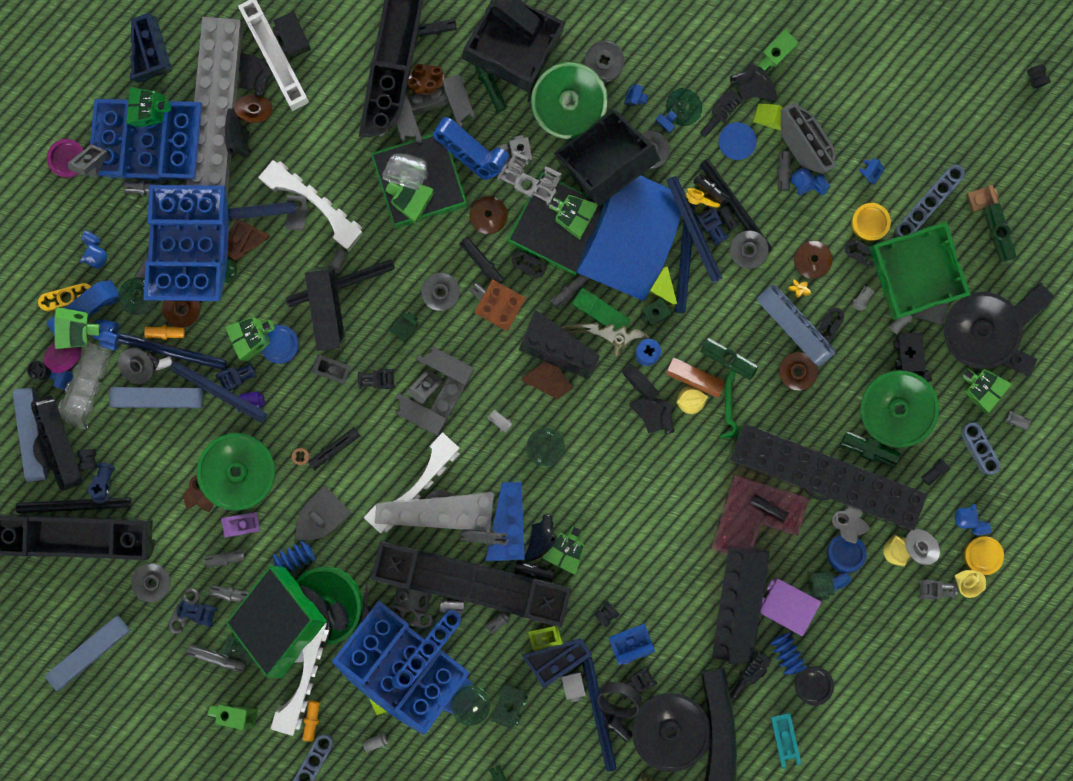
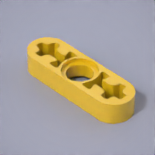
(51, 295)

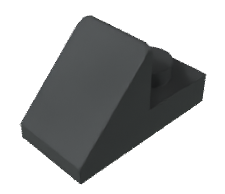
(88, 161)
(330, 369)
(425, 387)

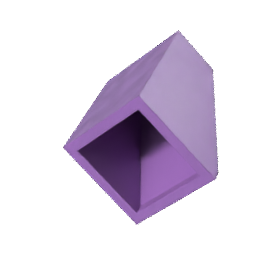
(789, 606)

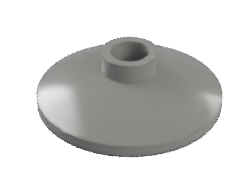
(922, 547)

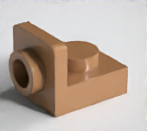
(982, 198)

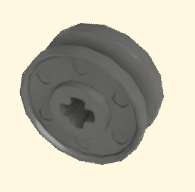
(610, 52)

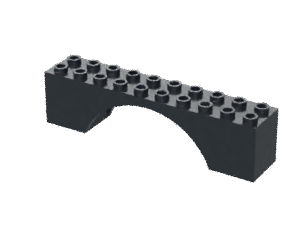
(827, 476)
(471, 583)

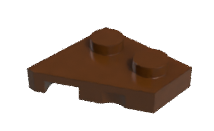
(244, 239)
(548, 380)

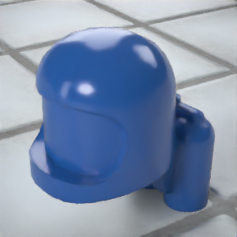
(805, 181)
(93, 255)
(107, 334)
(968, 518)

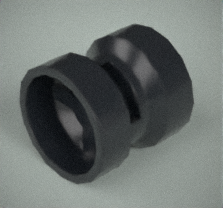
(1038, 76)
(35, 371)
(87, 459)
(606, 614)

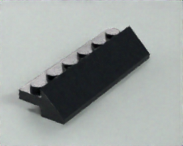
(740, 604)

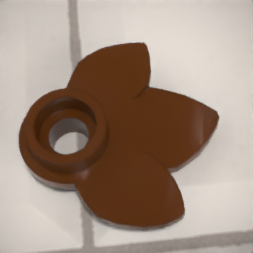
(195, 496)

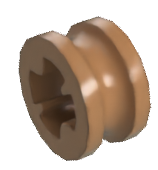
(306, 456)

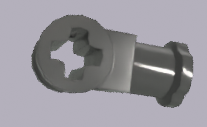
(934, 589)

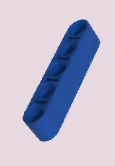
(433, 644)

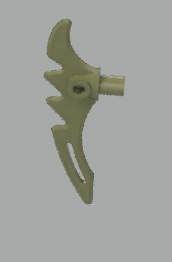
(618, 338)

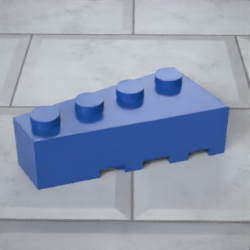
(509, 521)

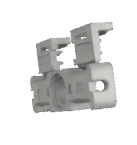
(513, 176)

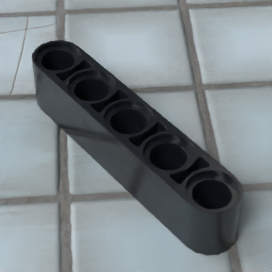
(56, 443)

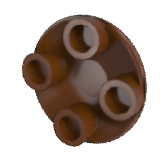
(425, 79)

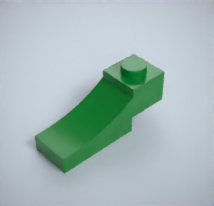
(599, 310)

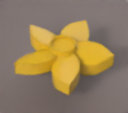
(800, 289)

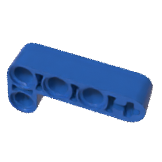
(469, 151)
(92, 300)

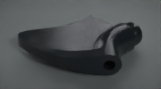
(254, 74)
(754, 84)
(236, 135)
(655, 414)
(541, 538)

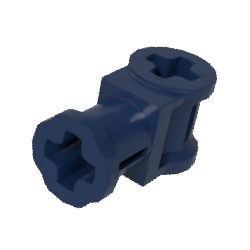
(712, 225)
(236, 376)
(101, 483)
(200, 613)

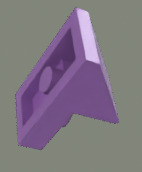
(240, 524)

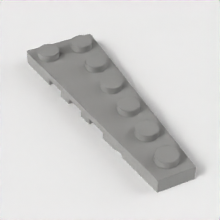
(451, 512)

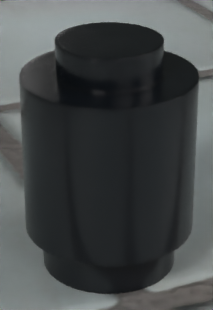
(338, 616)

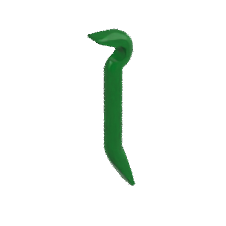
(729, 406)

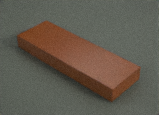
(695, 377)

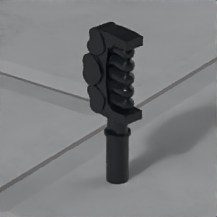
(723, 107)
(752, 674)

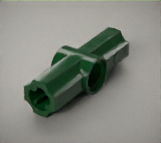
(996, 220)
(719, 352)
(870, 449)

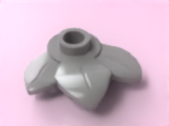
(852, 525)

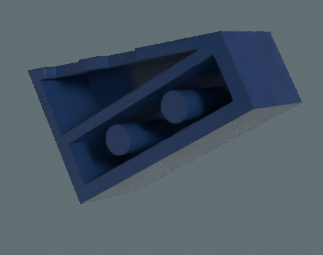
(148, 49)
(555, 661)

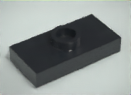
(1021, 363)

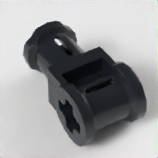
(379, 379)
(638, 681)

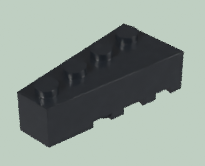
(556, 346)

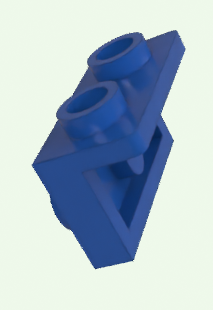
(631, 644)

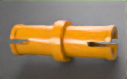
(164, 332)
(311, 721)

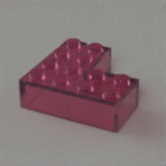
(741, 521)

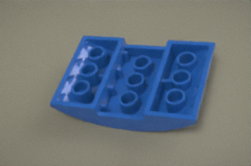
(151, 152)
(632, 238)
(186, 243)
(379, 651)

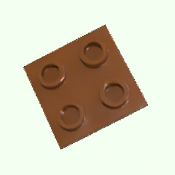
(499, 305)

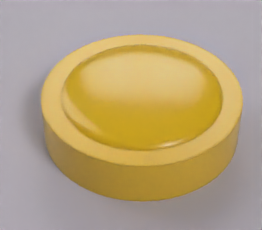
(871, 222)
(984, 555)

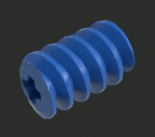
(645, 359)
(294, 557)
(788, 654)

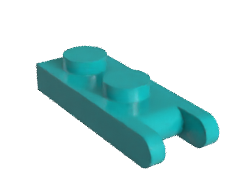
(785, 738)

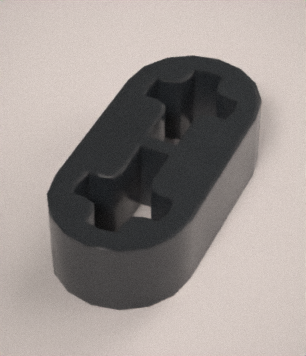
(859, 257)
(531, 261)
(833, 327)

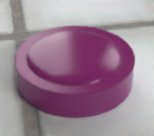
(61, 154)
(61, 359)

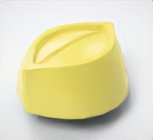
(691, 400)
(896, 551)
(970, 583)

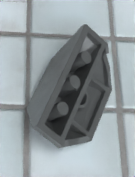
(807, 139)

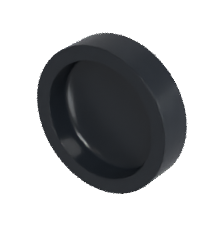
(814, 685)

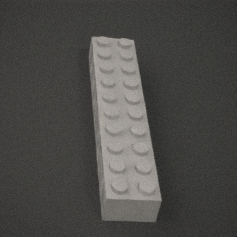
(217, 92)

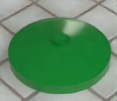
(568, 99)
(899, 409)
(235, 472)
(334, 587)

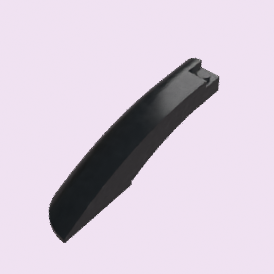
(390, 66)
(76, 536)
(722, 742)

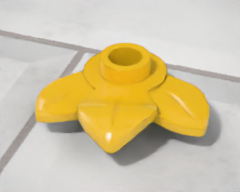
(696, 196)

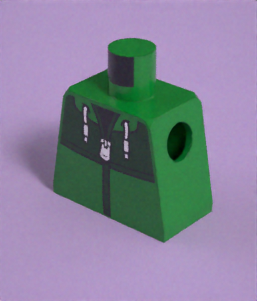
(146, 107)

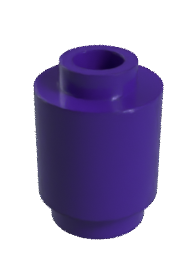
(253, 398)

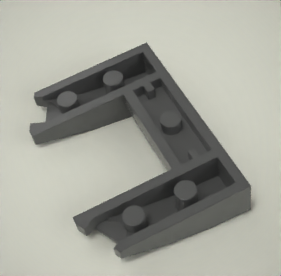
(451, 93)
(435, 418)

